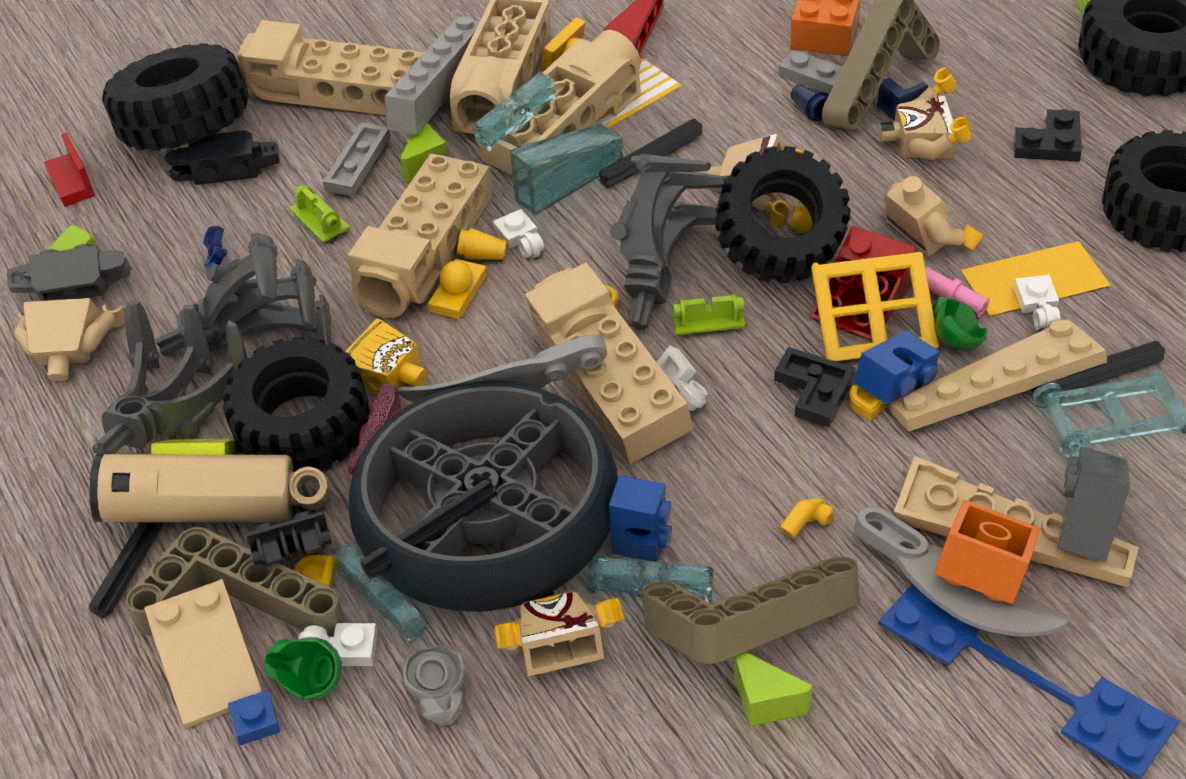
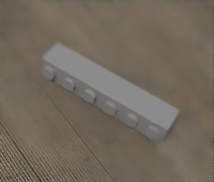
(429, 80)

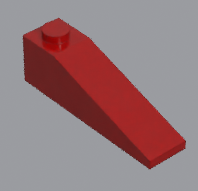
(637, 21)

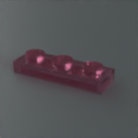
(381, 410)

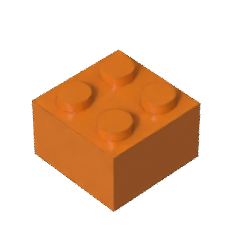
(825, 25)
(987, 552)

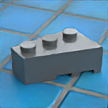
(1095, 495)

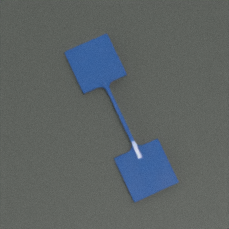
(1104, 721)

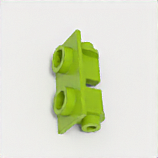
(317, 214)
(696, 317)

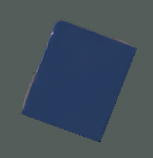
(892, 95)

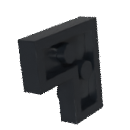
(1057, 142)
(822, 380)

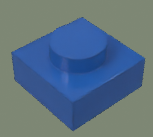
(254, 717)

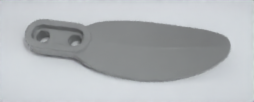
(546, 367)
(918, 563)

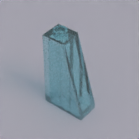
(561, 165)

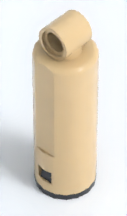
(200, 488)

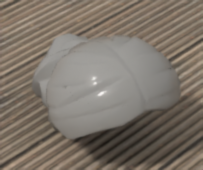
(436, 680)

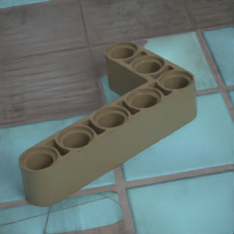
(888, 28)
(207, 557)
(750, 618)

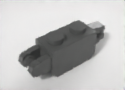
(69, 273)

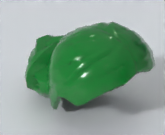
(957, 324)
(304, 667)

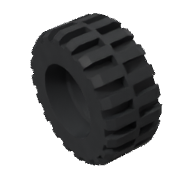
(787, 174)
(1136, 190)
(289, 372)

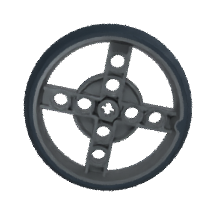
(534, 430)

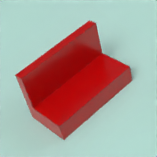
(69, 175)

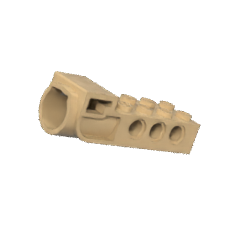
(498, 58)
(320, 73)
(587, 83)
(418, 236)
(629, 387)

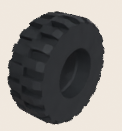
(1136, 44)
(175, 96)

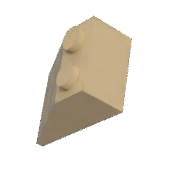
(202, 652)

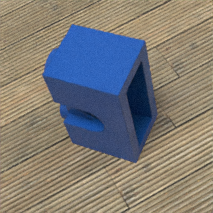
(896, 375)
(639, 519)

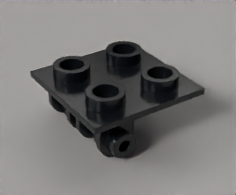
(273, 540)

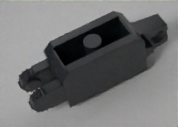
(222, 158)

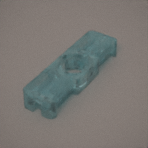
(501, 119)
(631, 576)
(381, 594)

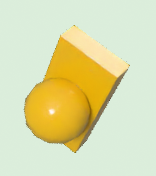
(563, 41)
(457, 288)

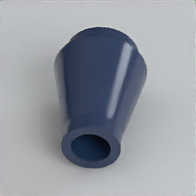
(810, 101)

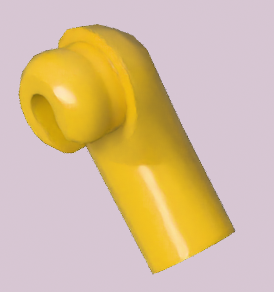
(804, 512)

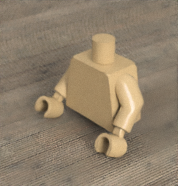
(64, 332)

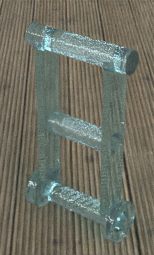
(1053, 399)

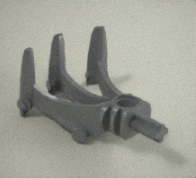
(644, 230)
(253, 302)
(167, 410)

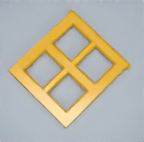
(873, 305)

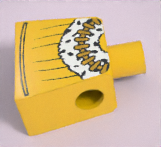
(387, 358)

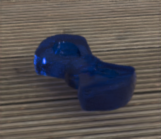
(213, 243)

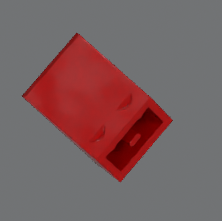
(849, 289)

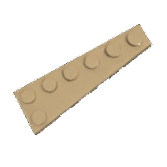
(1015, 369)
(935, 494)

